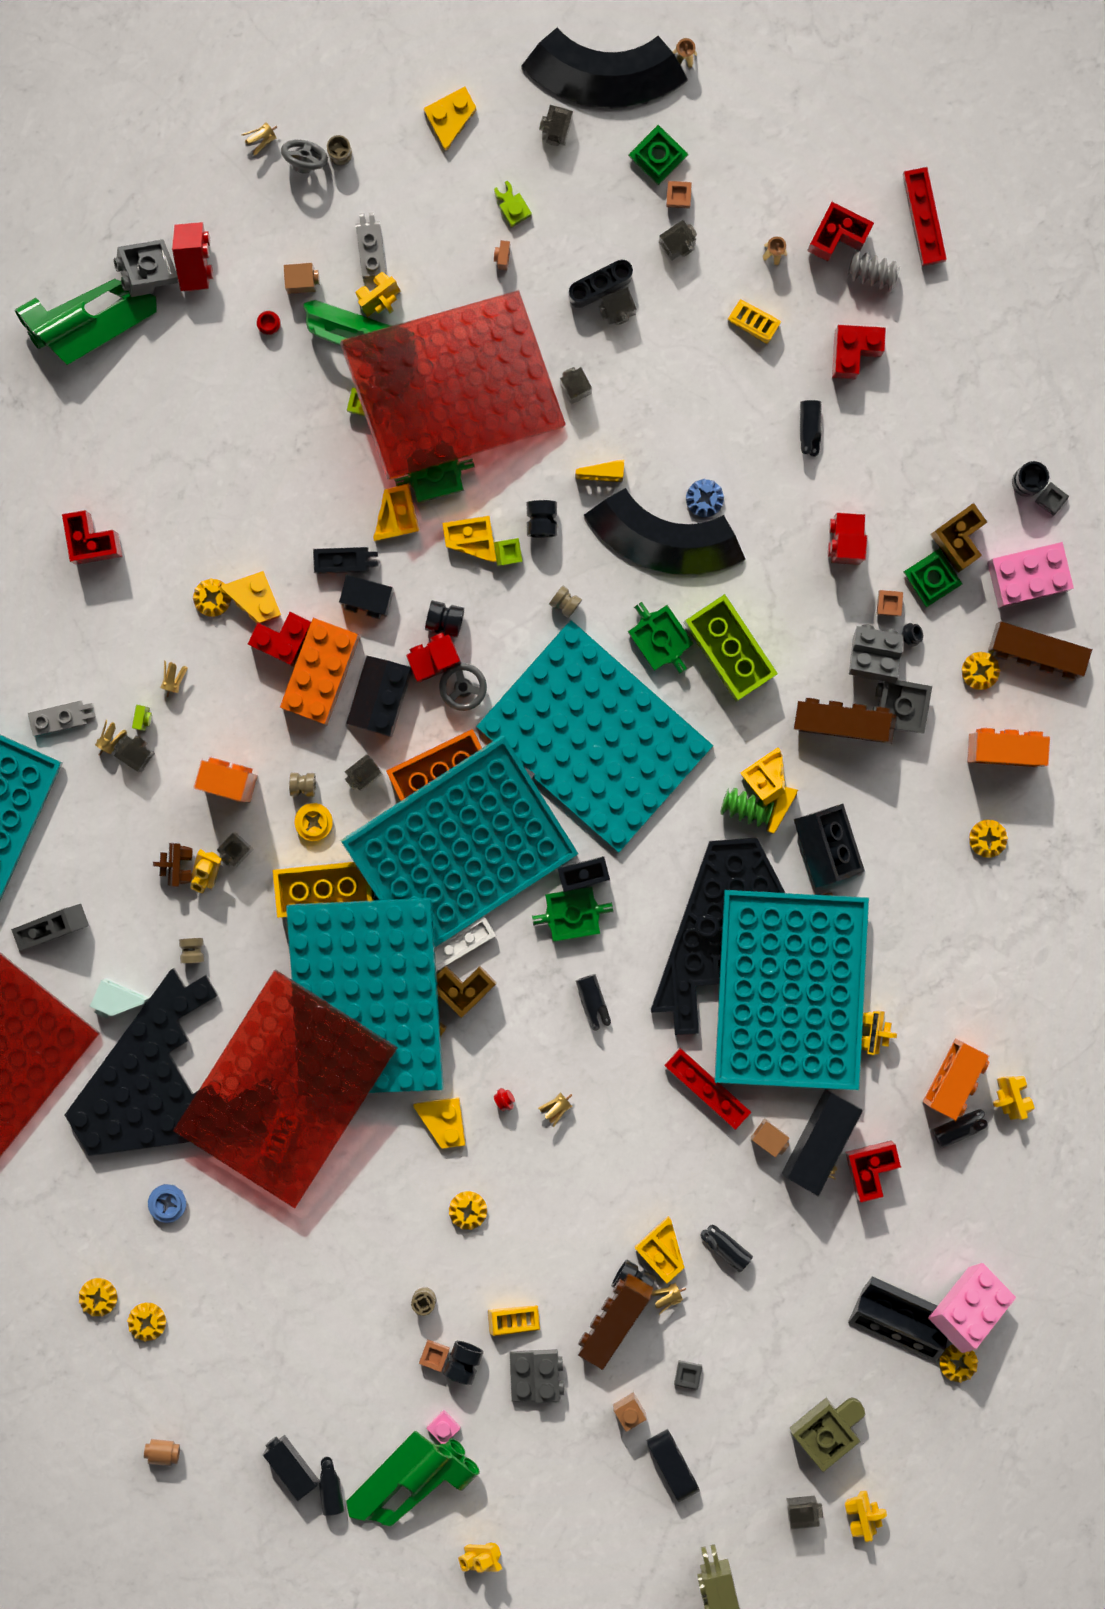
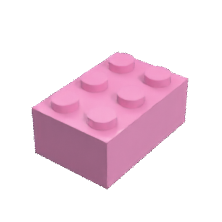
(1030, 574)
(972, 1308)

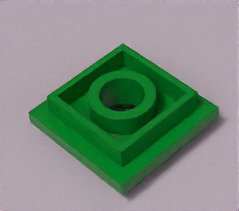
(658, 169)
(918, 578)

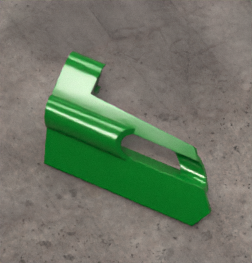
(327, 319)
(75, 332)
(417, 1467)

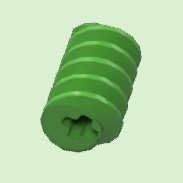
(746, 807)

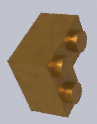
(955, 540)
(463, 995)

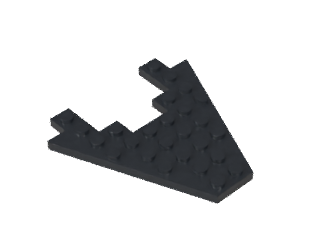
(694, 959)
(138, 1087)

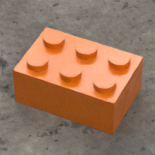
(1008, 748)
(220, 779)
(956, 1079)

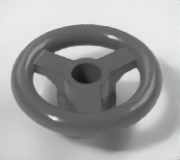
(302, 160)
(450, 699)

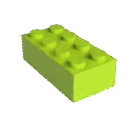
(730, 648)

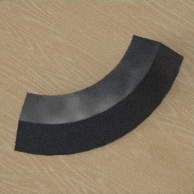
(604, 77)
(661, 543)

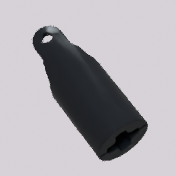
(810, 426)
(593, 1000)
(959, 1129)
(727, 1248)
(330, 1489)

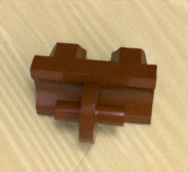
(175, 875)

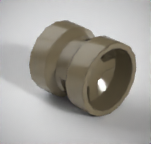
(339, 144)
(564, 601)
(302, 784)
(191, 956)
(426, 1297)

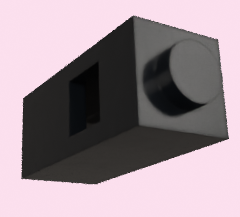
(290, 1467)

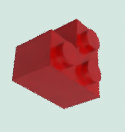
(841, 226)
(190, 256)
(853, 342)
(848, 539)
(84, 544)
(283, 645)
(434, 658)
(867, 1163)

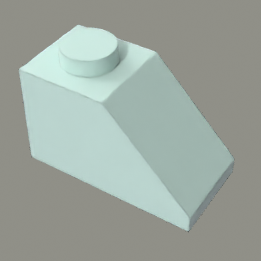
(114, 999)

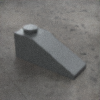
(50, 927)

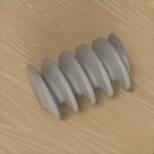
(873, 270)

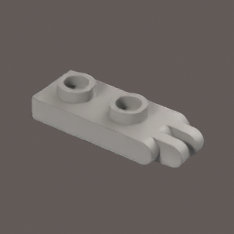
(370, 247)
(59, 718)

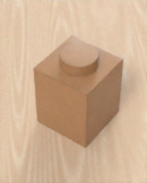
(301, 278)
(770, 1138)
(629, 1411)

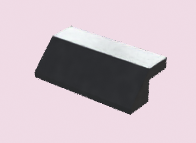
(822, 1142)
(898, 1319)

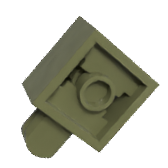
(828, 1430)
(717, 1582)

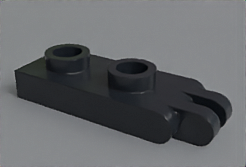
(343, 560)

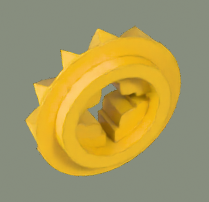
(209, 608)
(970, 666)
(302, 822)
(979, 846)
(462, 1200)
(107, 1292)
(157, 1320)
(948, 1367)

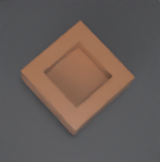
(678, 194)
(502, 254)
(889, 603)
(434, 1355)

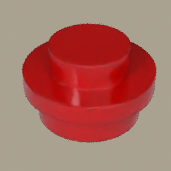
(268, 322)
(504, 1099)

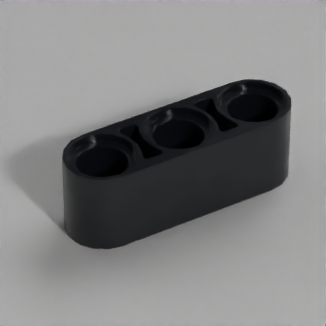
(606, 273)
(673, 1465)

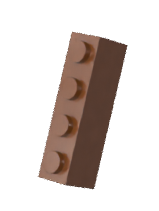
(1039, 650)
(845, 721)
(615, 1321)

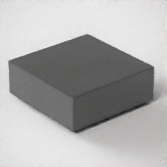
(1052, 498)
(688, 1375)

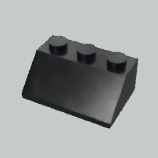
(379, 695)
(829, 845)

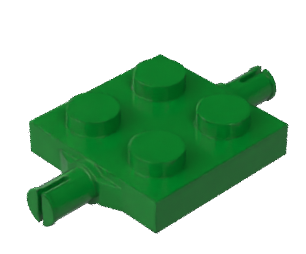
(437, 480)
(660, 637)
(572, 914)

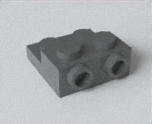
(145, 267)
(876, 653)
(907, 701)
(536, 1375)

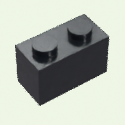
(366, 596)
(583, 873)

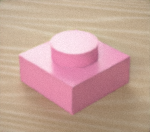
(443, 1427)

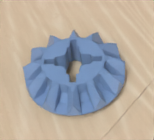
(703, 509)
(157, 1208)

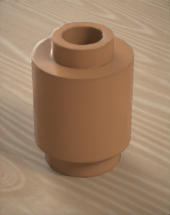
(162, 1452)

